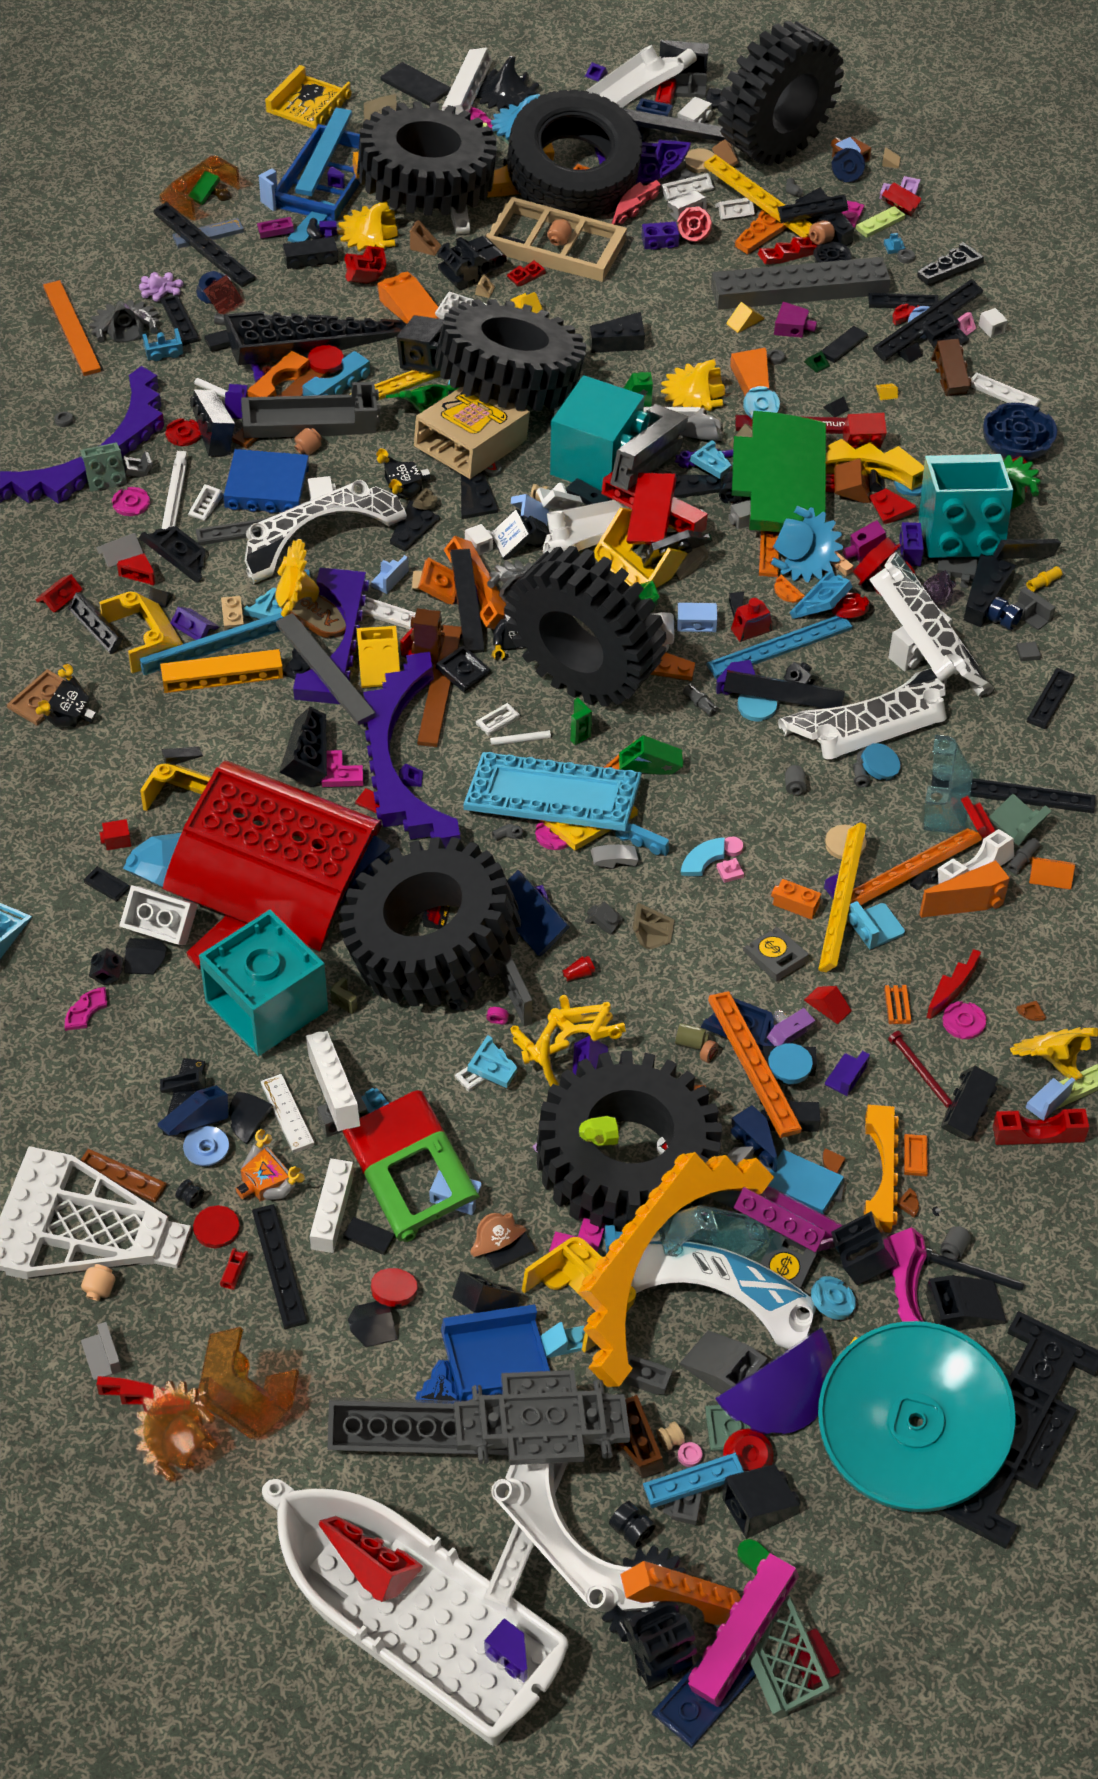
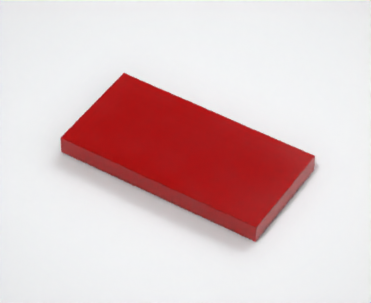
(651, 508)

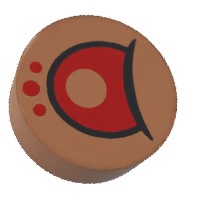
(708, 1051)

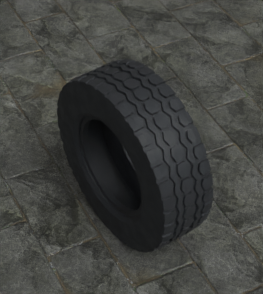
(580, 117)

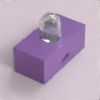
(789, 1027)

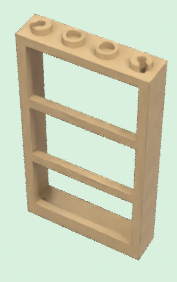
(553, 260)

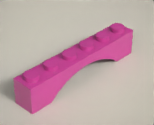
(910, 1256)

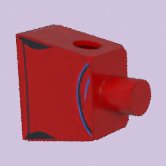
(751, 620)

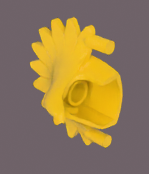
(369, 227)
(695, 386)
(294, 581)
(1058, 1048)

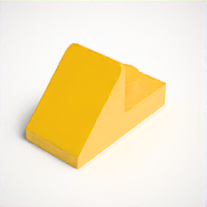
(530, 299)

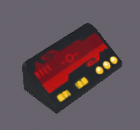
(436, 917)

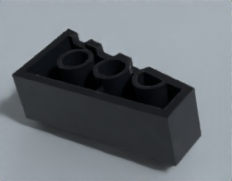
(989, 582)
(307, 749)

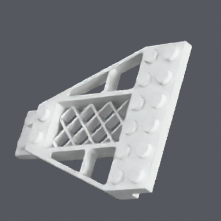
(36, 1199)

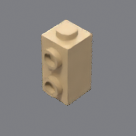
(232, 612)

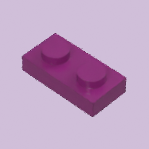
(275, 227)

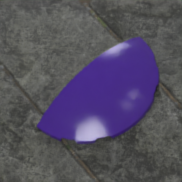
(657, 159)
(783, 1392)

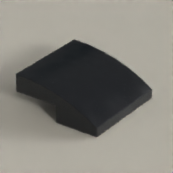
(944, 328)

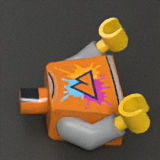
(265, 1174)

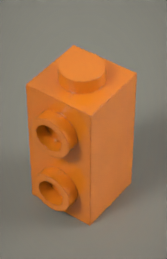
(796, 898)

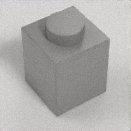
(740, 514)

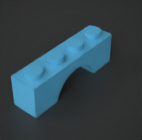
(353, 369)

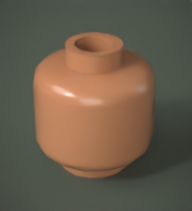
(559, 232)
(821, 232)
(308, 441)

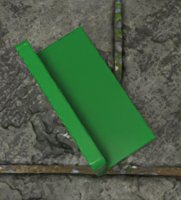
(580, 722)

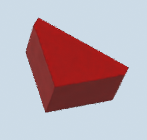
(137, 569)
(829, 1002)

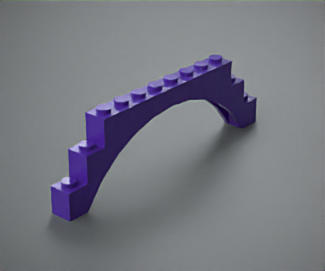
(64, 479)
(395, 800)

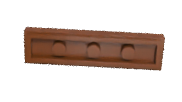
(125, 1176)

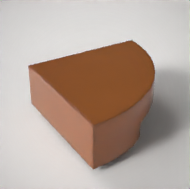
(1031, 1011)
(832, 1160)
(909, 1203)

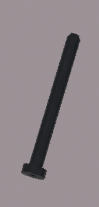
(972, 1270)

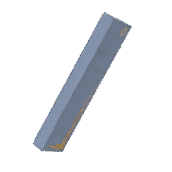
(214, 231)

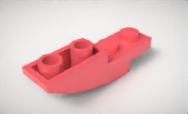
(633, 199)

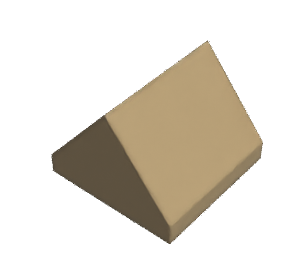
(484, 287)

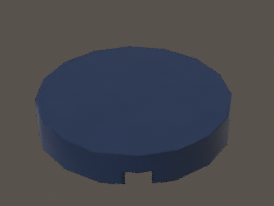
(848, 165)

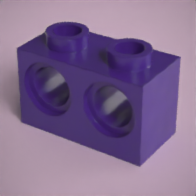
(660, 235)
(911, 543)

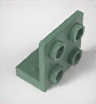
(104, 466)
(1017, 818)

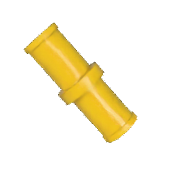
(1044, 579)

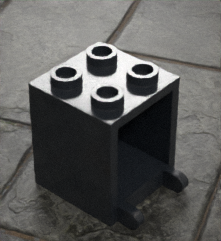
(419, 343)

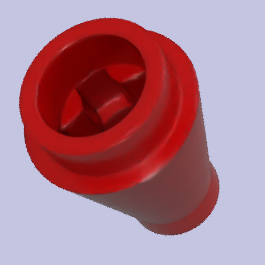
(580, 968)

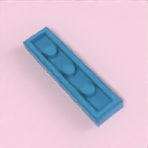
(691, 1480)

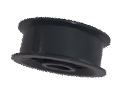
(831, 252)

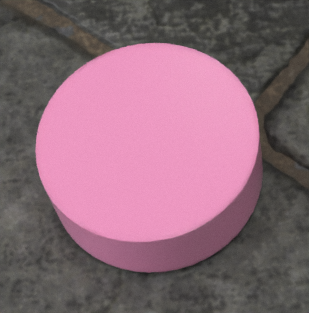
(733, 846)
(689, 1454)

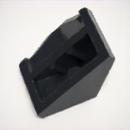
(143, 956)
(372, 1324)

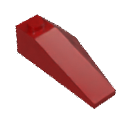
(374, 1565)

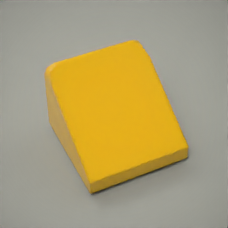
(887, 391)

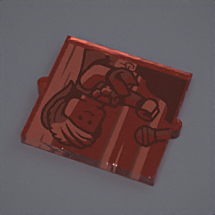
(223, 295)

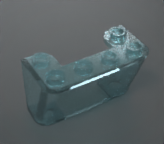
(948, 764)
(713, 1228)

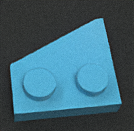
(711, 460)
(264, 606)
(492, 1064)

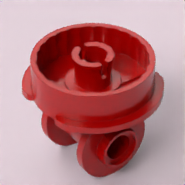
(875, 559)

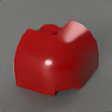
(365, 267)

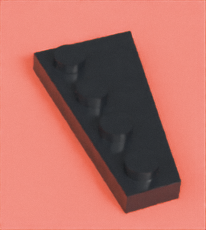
(953, 263)
(476, 497)

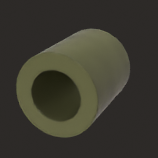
(691, 1036)

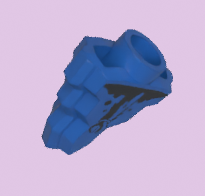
(440, 1384)

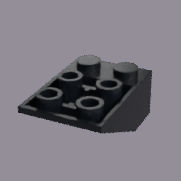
(675, 48)
(964, 1302)

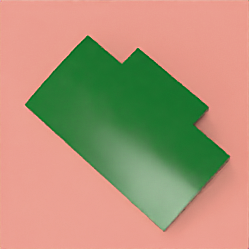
(780, 468)

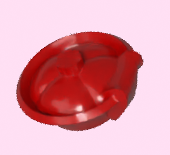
(751, 1448)

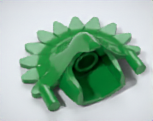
(424, 396)
(1021, 476)

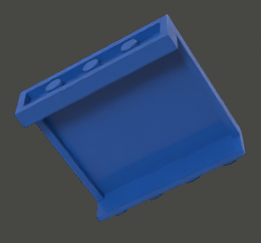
(265, 480)
(492, 1344)

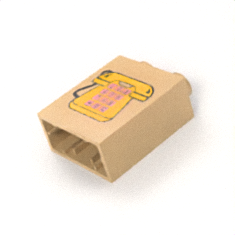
(469, 432)

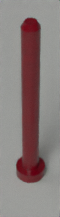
(897, 1039)

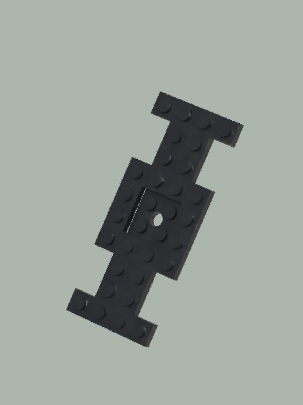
(1034, 1393)

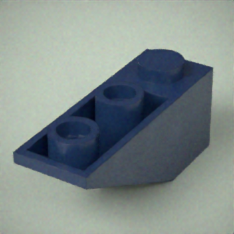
(199, 1109)
(753, 1130)

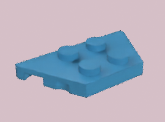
(823, 595)

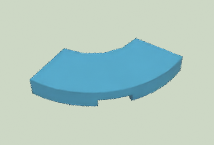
(702, 856)

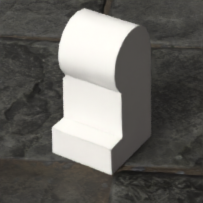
(460, 222)

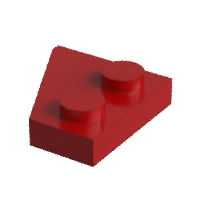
(891, 506)

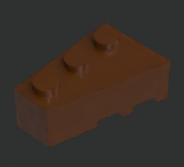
(951, 366)
(427, 633)
(642, 1448)

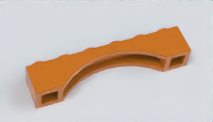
(491, 603)
(656, 1583)

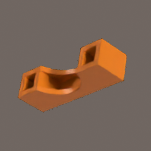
(287, 369)

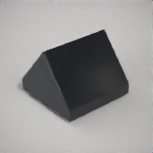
(911, 353)
(837, 407)
(876, 481)
(160, 597)

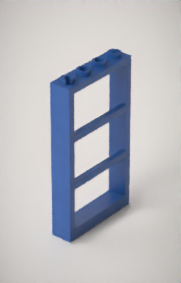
(306, 206)

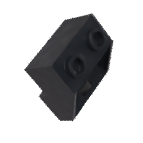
(851, 1239)

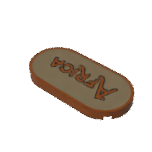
(320, 617)

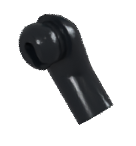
(312, 229)
(925, 877)

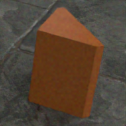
(852, 481)

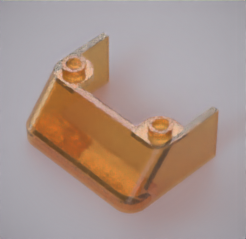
(177, 191)
(235, 1397)

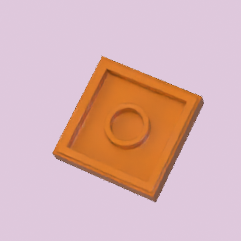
(438, 581)

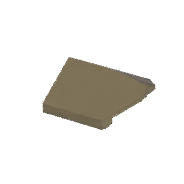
(652, 927)

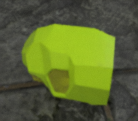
(600, 1131)

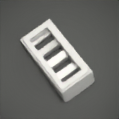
(207, 490)

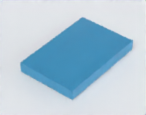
(805, 1181)

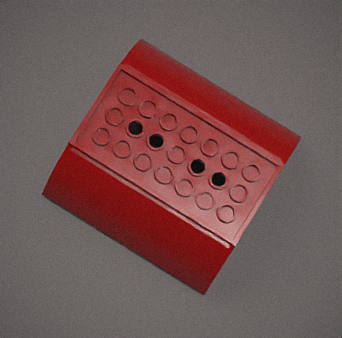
(262, 868)

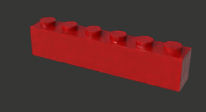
(682, 515)

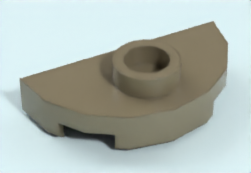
(425, 500)

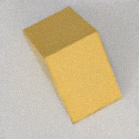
(743, 318)

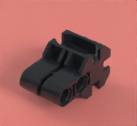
(477, 259)
(660, 1642)

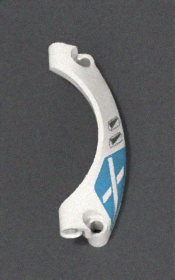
(756, 1286)

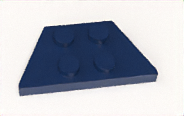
(757, 1019)

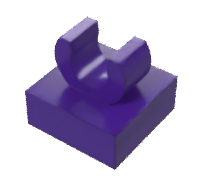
(328, 228)

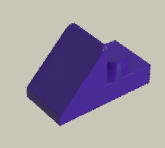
(233, 399)

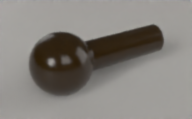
(222, 195)

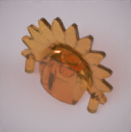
(173, 1428)

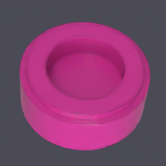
(497, 1015)

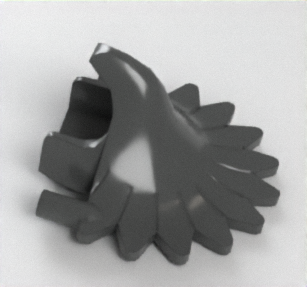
(124, 317)
(508, 574)

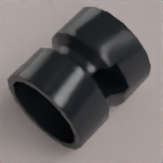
(726, 491)
(629, 1522)

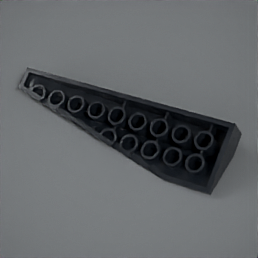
(271, 337)

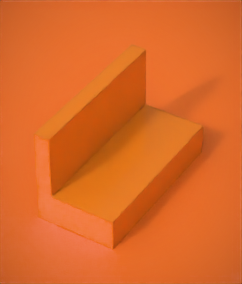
(1051, 873)

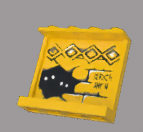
(306, 99)

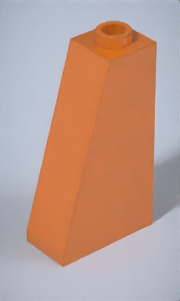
(750, 368)

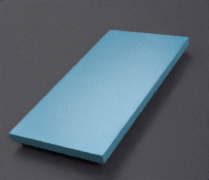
(553, 791)

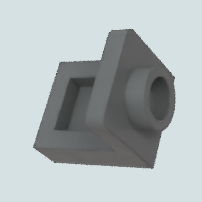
(137, 467)
(604, 917)

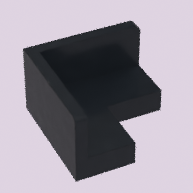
(482, 1295)

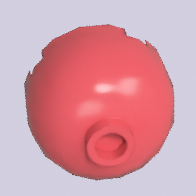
(694, 224)

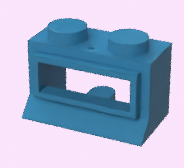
(163, 348)

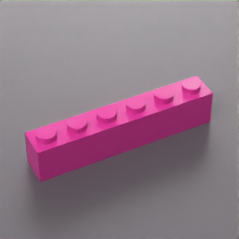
(743, 1629)

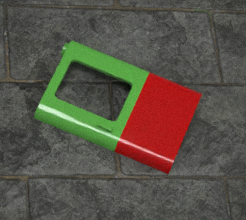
(395, 1135)

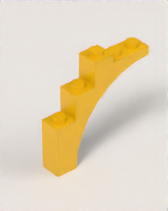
(893, 464)

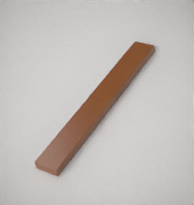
(294, 389)
(438, 693)

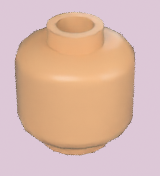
(98, 1282)

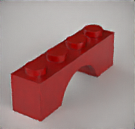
(1065, 1127)

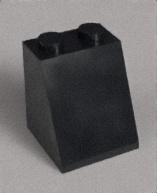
(759, 1499)

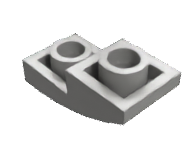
(611, 854)

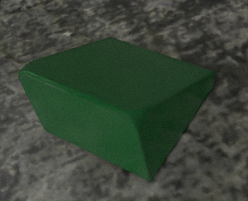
(817, 362)

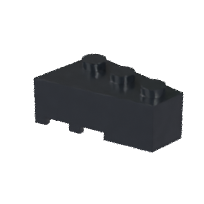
(618, 334)

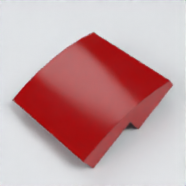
(978, 817)

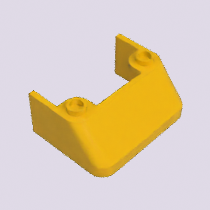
(615, 547)
(159, 638)
(174, 775)
(567, 1266)

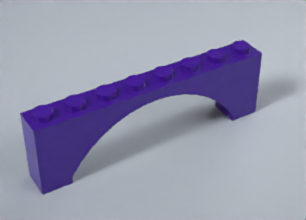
(347, 593)

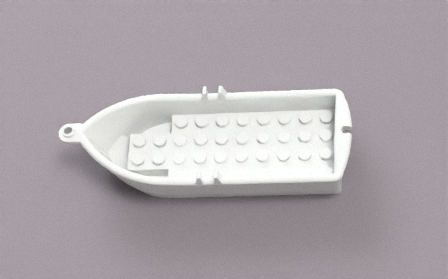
(436, 1623)

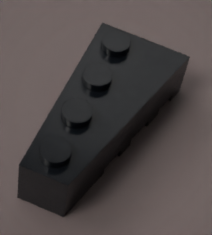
(843, 228)
(213, 422)

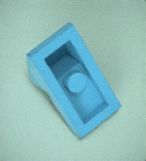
(560, 1341)

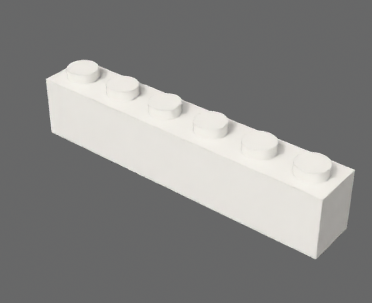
(469, 80)
(333, 1081)

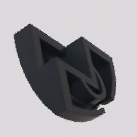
(247, 1114)

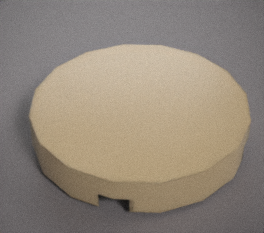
(696, 158)
(836, 840)

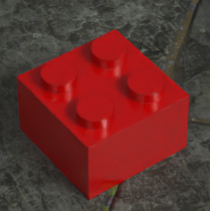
(864, 429)

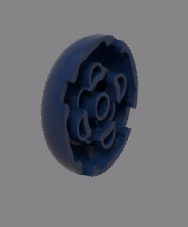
(1031, 431)

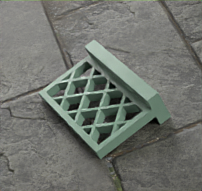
(766, 1672)

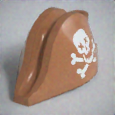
(495, 1233)

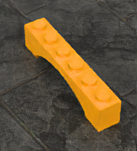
(880, 1126)

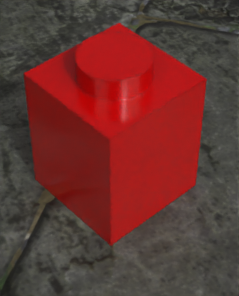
(115, 834)

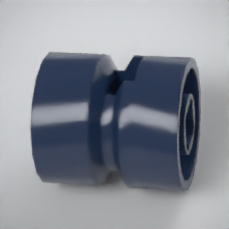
(1004, 613)

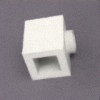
(992, 322)
(480, 538)

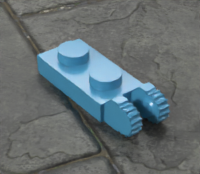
(643, 837)

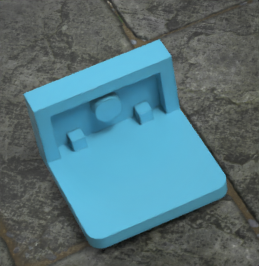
(875, 924)

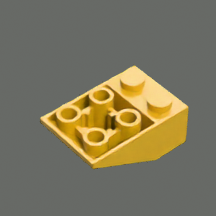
(377, 654)

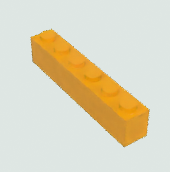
(221, 671)

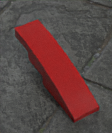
(785, 252)
(951, 987)
(130, 1391)

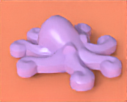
(159, 286)

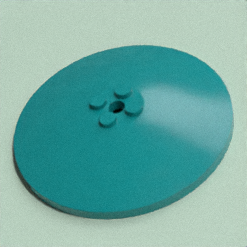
(925, 1374)

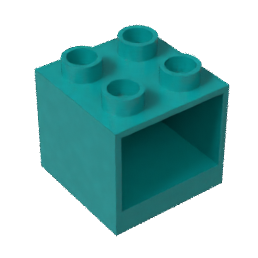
(592, 428)
(964, 504)
(264, 982)

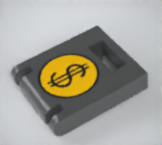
(774, 948)
(787, 1262)

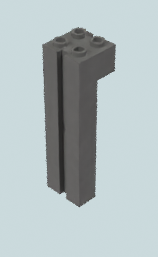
(325, 413)
(649, 447)

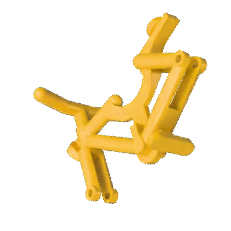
(563, 1019)

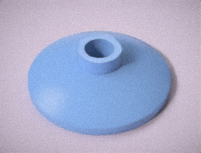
(202, 1138)

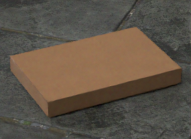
(40, 689)

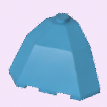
(152, 858)

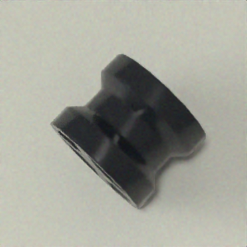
(189, 1193)

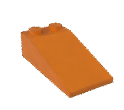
(406, 297)
(968, 892)

